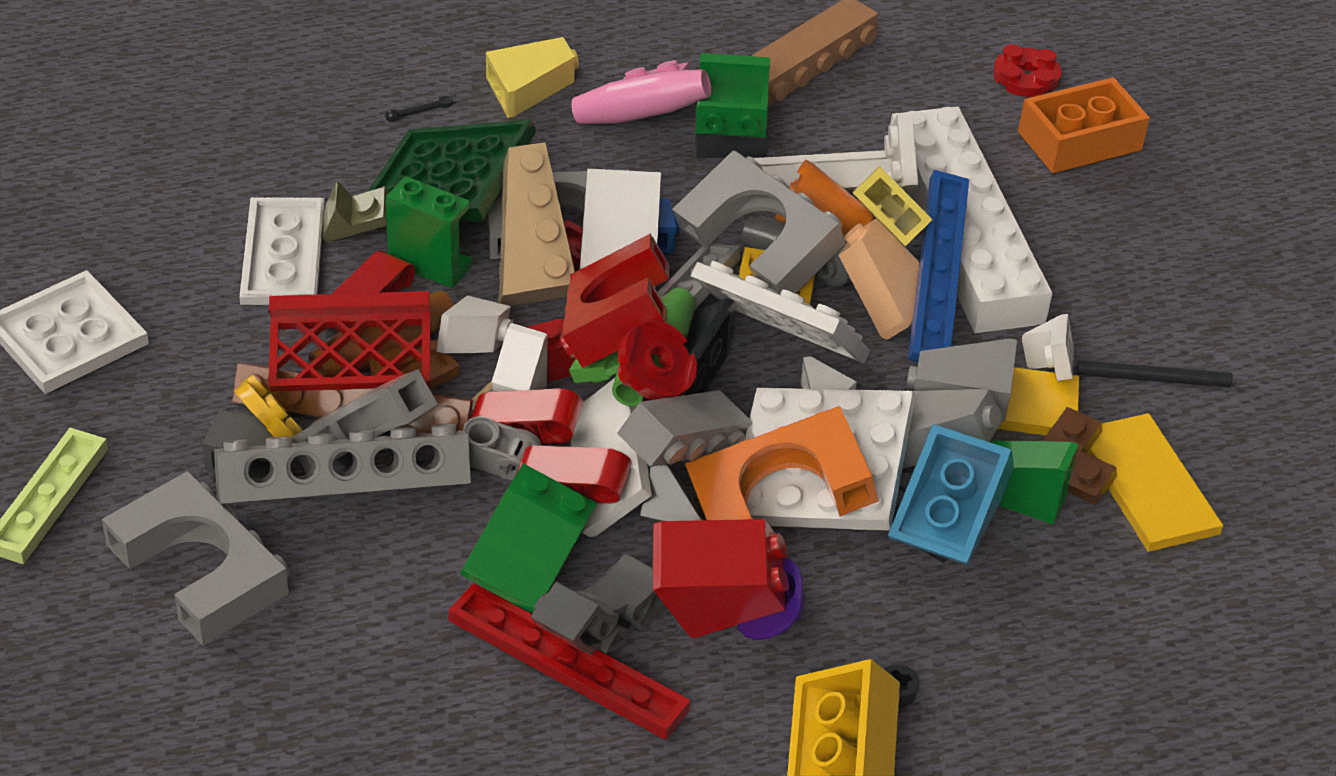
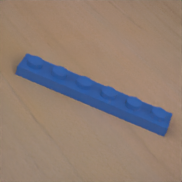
(939, 264)

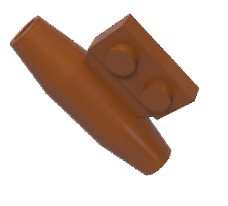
(442, 364)

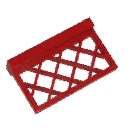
(350, 315)

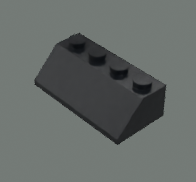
(710, 343)

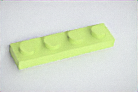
(49, 493)

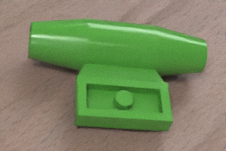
(680, 308)

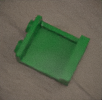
(737, 96)
(426, 230)

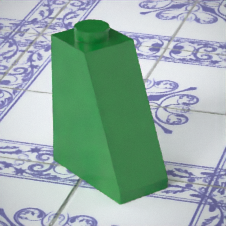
(1039, 477)

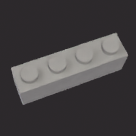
(684, 427)

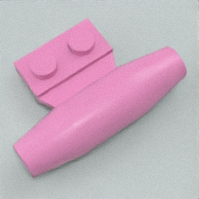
(643, 94)

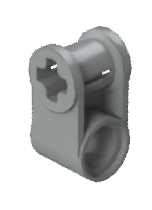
(499, 446)

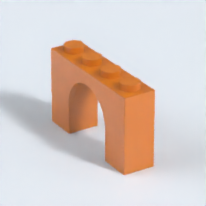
(813, 444)

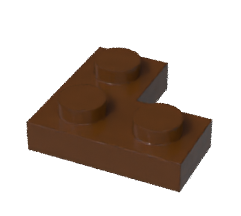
(1089, 475)

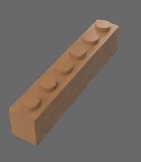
(818, 46)

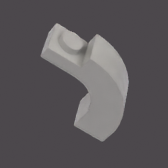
(377, 410)

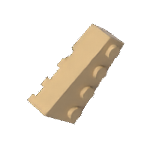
(533, 234)

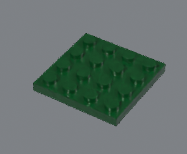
(458, 160)

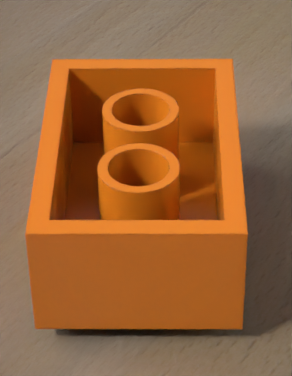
(1083, 124)

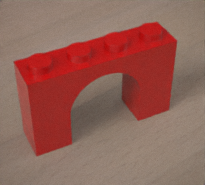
(612, 299)

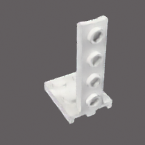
(854, 167)

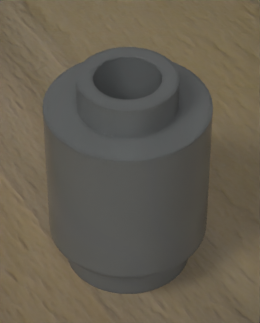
(761, 231)

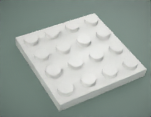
(783, 310)
(801, 498)

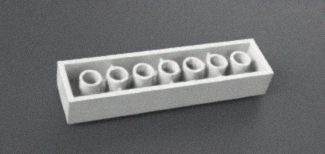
(997, 272)

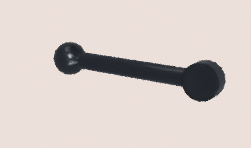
(444, 101)

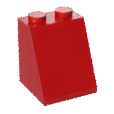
(718, 572)

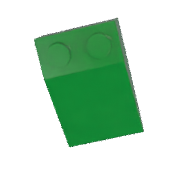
(528, 538)

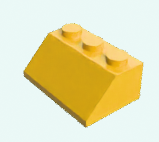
(844, 722)

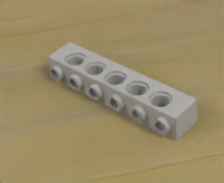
(448, 467)

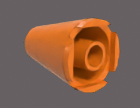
(830, 197)

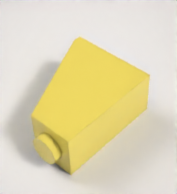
(530, 73)
(892, 206)

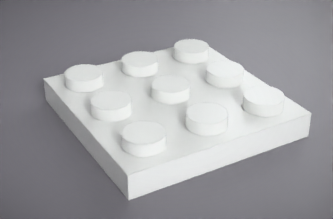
(68, 331)

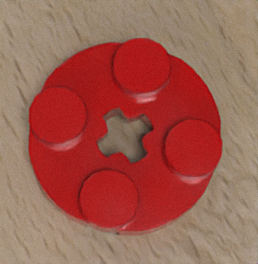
(1041, 63)
(639, 370)

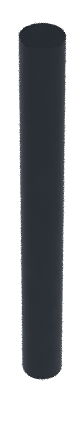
(1154, 373)

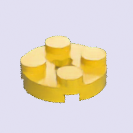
(266, 409)

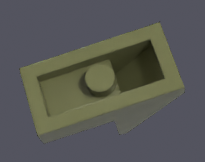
(355, 214)

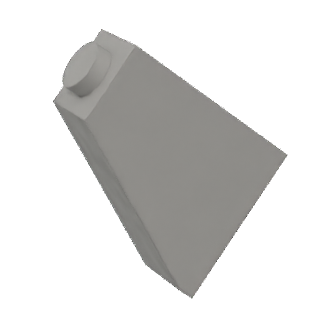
(968, 367)
(963, 411)

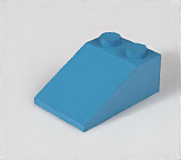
(952, 494)

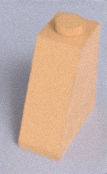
(882, 275)

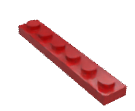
(593, 675)

